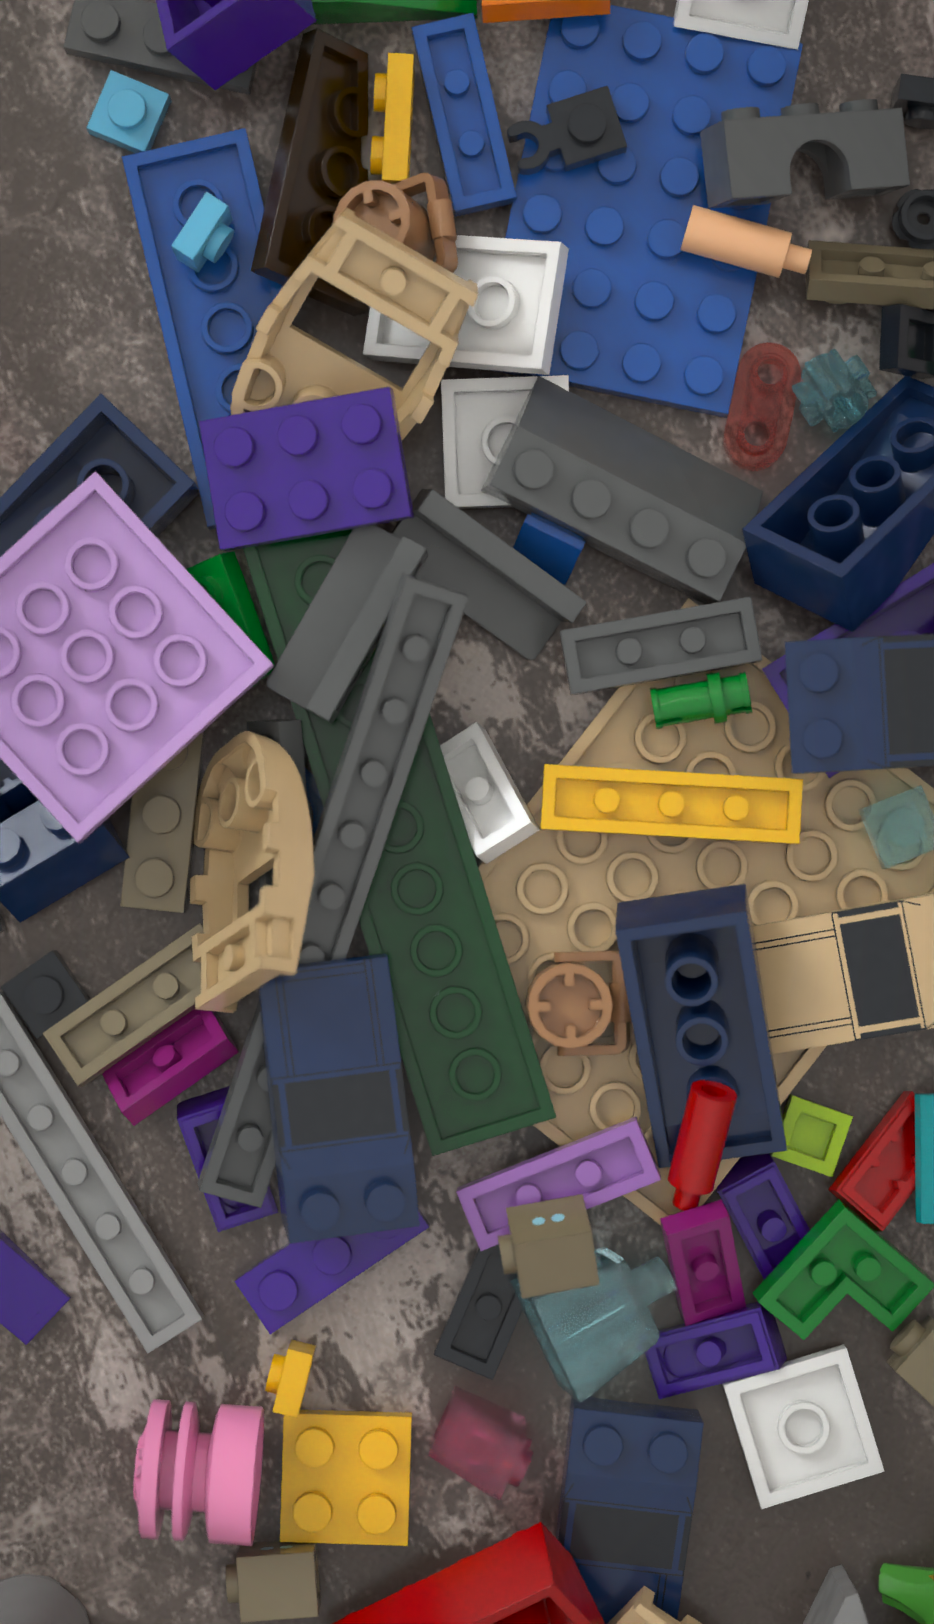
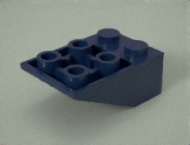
(40, 856)

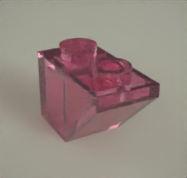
(482, 1443)

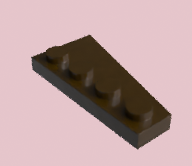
(315, 161)

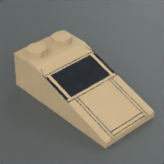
(848, 973)

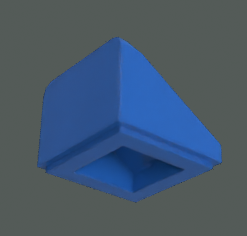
(549, 546)

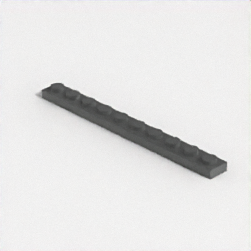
(345, 852)

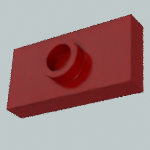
(883, 1168)

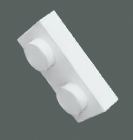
(486, 794)

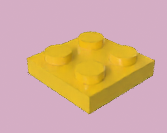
(346, 1477)

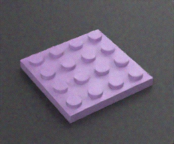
(107, 657)

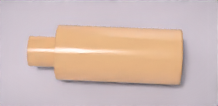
(743, 243)

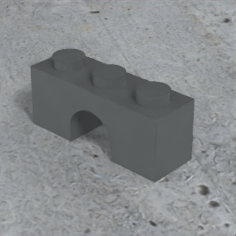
(856, 150)

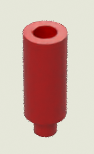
(701, 1141)

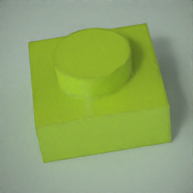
(813, 1135)

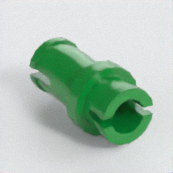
(701, 700)

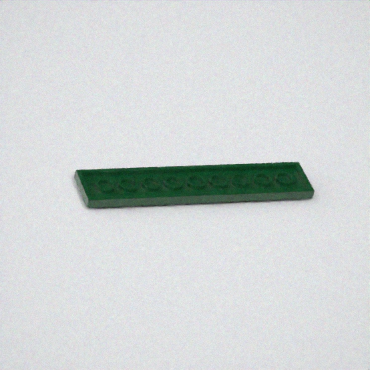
(425, 906)

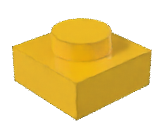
(289, 1377)

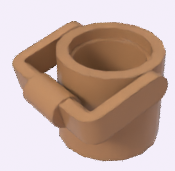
(404, 219)
(574, 1004)

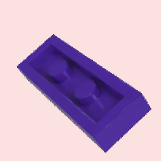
(312, 1270)

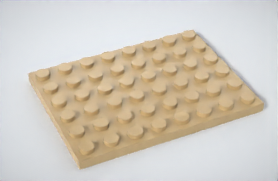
(565, 885)

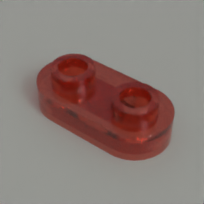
(761, 405)

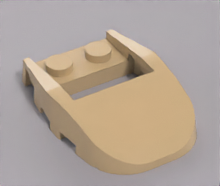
(383, 273)
(250, 821)

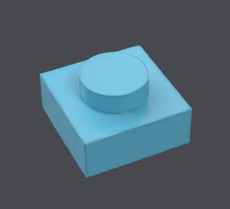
(128, 113)
(204, 234)

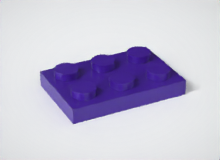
(306, 469)

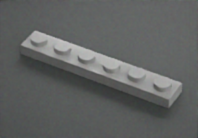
(89, 1190)

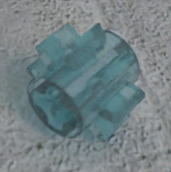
(834, 390)

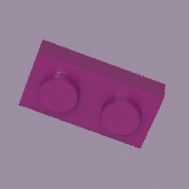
(169, 1064)
(703, 1262)

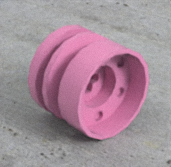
(200, 1472)

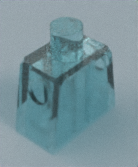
(601, 1327)

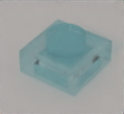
(900, 826)

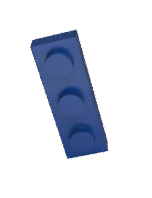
(464, 114)

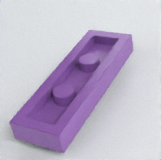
(595, 1166)

